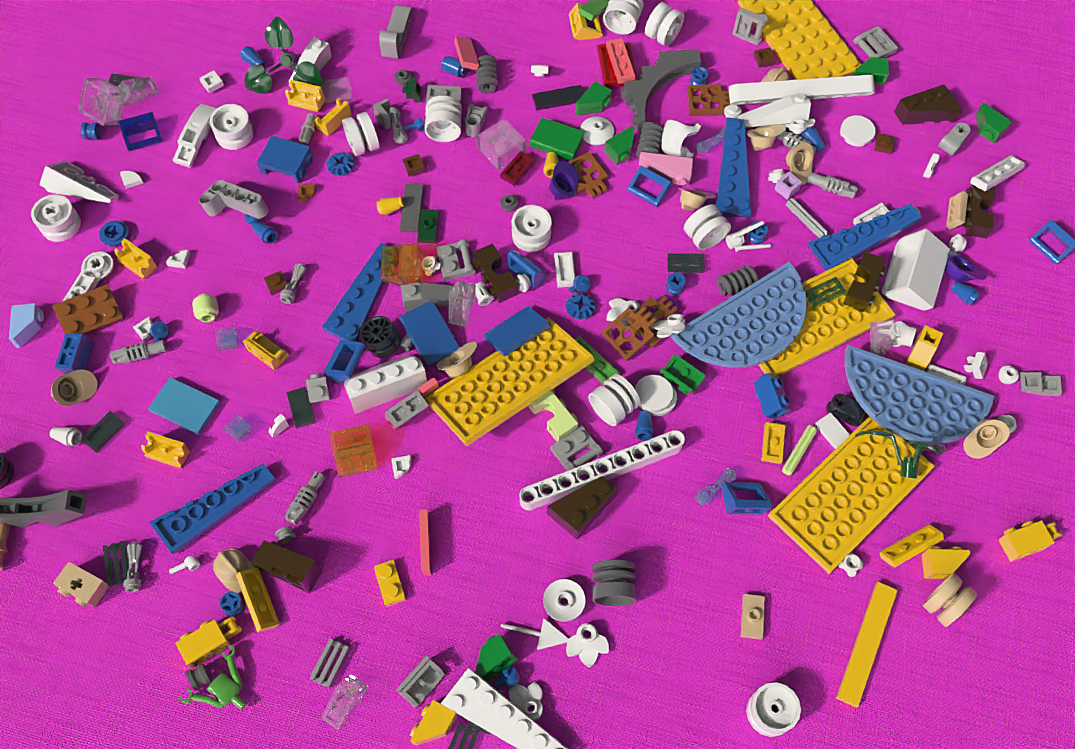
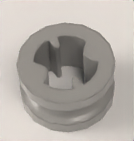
(285, 535)

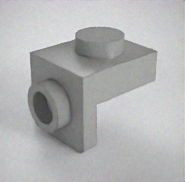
(381, 114)
(317, 388)

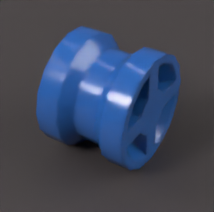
(699, 76)
(91, 131)
(753, 235)
(672, 287)
(227, 603)

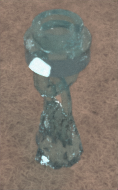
(704, 146)
(704, 498)

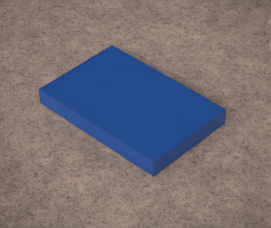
(516, 331)
(429, 333)

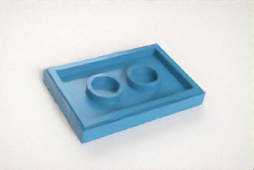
(184, 406)

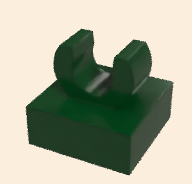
(413, 90)

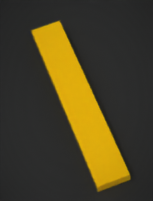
(866, 644)

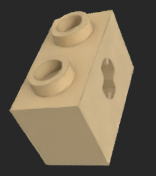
(70, 580)

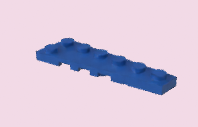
(733, 184)
(851, 242)
(356, 303)
(196, 517)

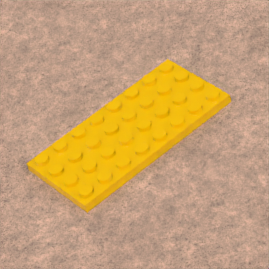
(803, 39)
(829, 323)
(507, 384)
(847, 495)

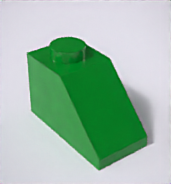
(874, 66)
(594, 100)
(991, 123)
(620, 146)
(494, 657)

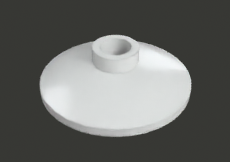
(598, 135)
(566, 590)

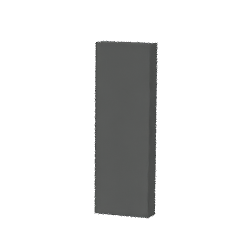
(412, 208)

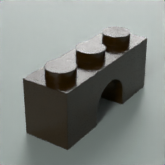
(977, 221)
(869, 269)
(501, 285)

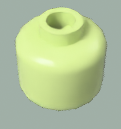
(205, 307)

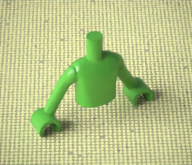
(222, 688)

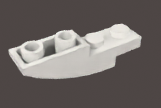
(193, 135)

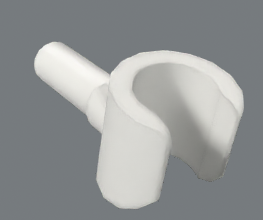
(190, 562)

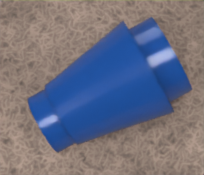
(251, 57)
(813, 136)
(265, 233)
(966, 293)
(644, 427)

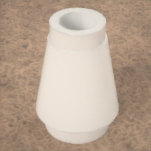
(67, 436)

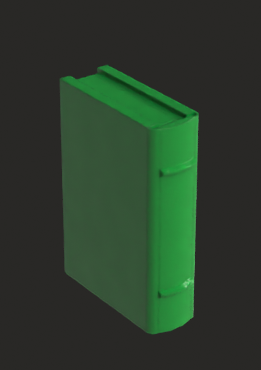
(557, 138)

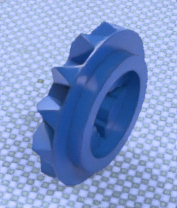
(340, 169)
(109, 229)
(586, 310)

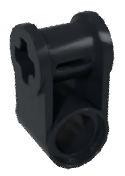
(847, 409)

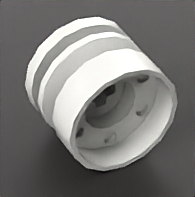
(622, 15)
(443, 118)
(614, 399)

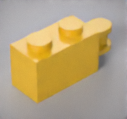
(1029, 539)
(206, 641)

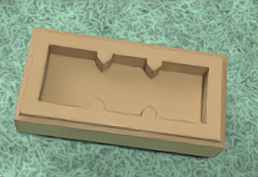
(957, 210)
(752, 616)

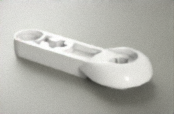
(90, 275)

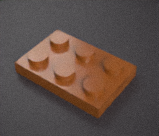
(88, 311)

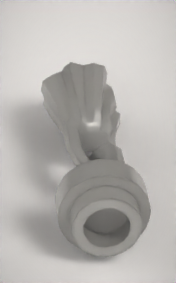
(399, 135)
(286, 295)
(134, 551)

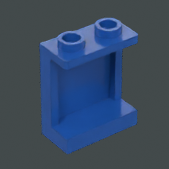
(285, 158)

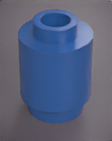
(452, 66)

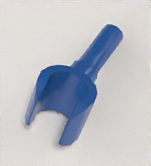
(418, 123)

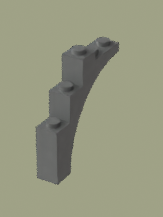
(667, 68)
(48, 509)

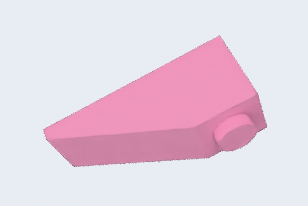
(672, 168)

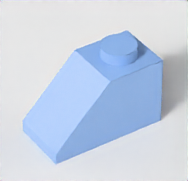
(24, 323)

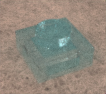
(226, 339)
(237, 428)

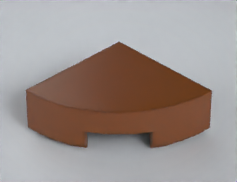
(306, 192)

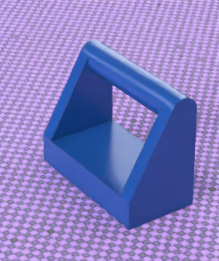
(642, 171)
(1060, 235)
(521, 265)
(344, 360)
(748, 507)

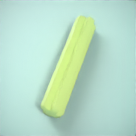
(799, 450)

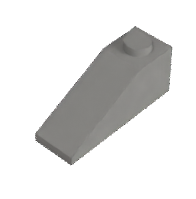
(421, 293)

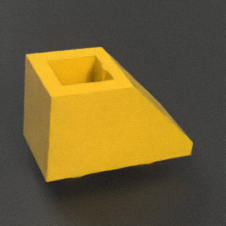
(924, 348)
(942, 563)
(434, 725)

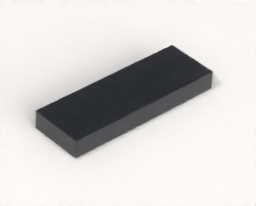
(557, 97)

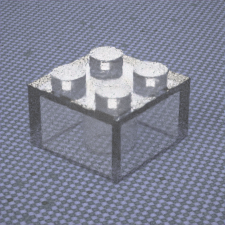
(101, 101)
(501, 143)

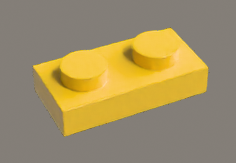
(773, 443)
(389, 583)

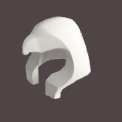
(673, 136)

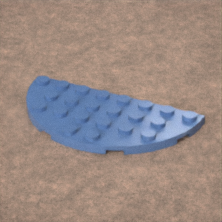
(750, 324)
(913, 401)

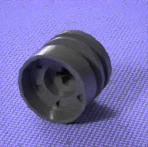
(614, 583)

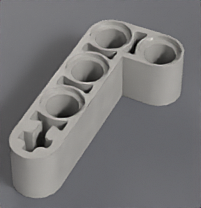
(394, 37)
(227, 194)

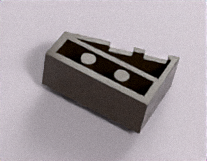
(929, 105)
(581, 507)
(287, 565)

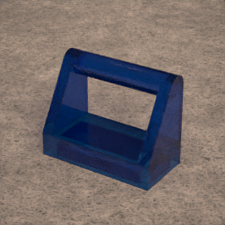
(138, 125)

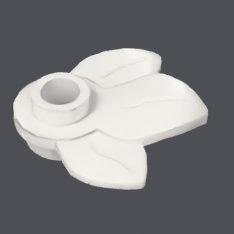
(798, 125)
(618, 307)
(674, 324)
(587, 647)
(527, 697)

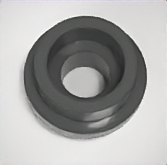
(402, 77)
(509, 207)

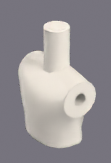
(907, 334)

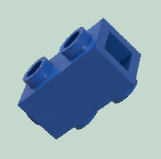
(772, 396)

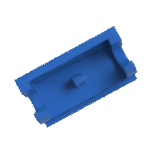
(74, 353)

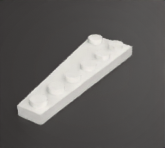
(492, 711)

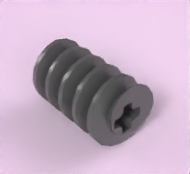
(487, 74)
(650, 138)
(736, 280)

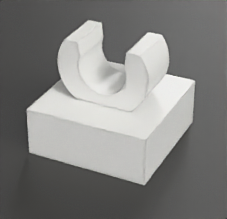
(978, 366)

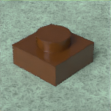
(764, 57)
(884, 143)
(413, 165)
(275, 282)

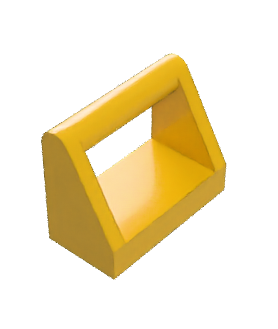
(579, 25)

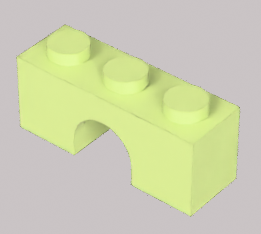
(563, 422)

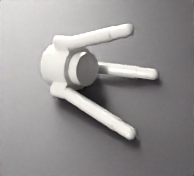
(736, 239)

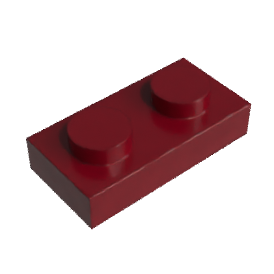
(517, 168)

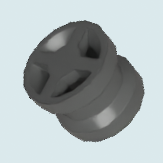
(199, 676)

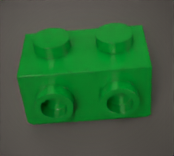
(683, 374)

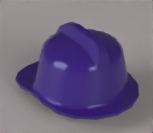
(563, 180)
(961, 270)

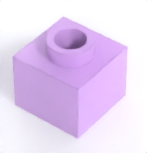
(788, 185)

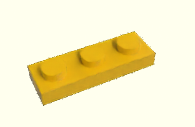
(911, 545)
(257, 599)

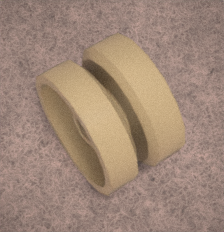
(953, 603)

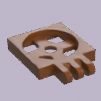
(721, 97)
(591, 185)
(662, 311)
(641, 321)

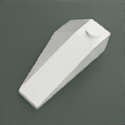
(779, 112)
(70, 180)

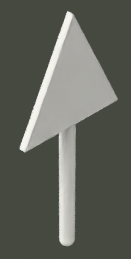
(548, 636)

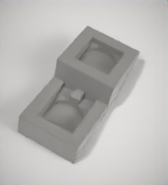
(1040, 385)

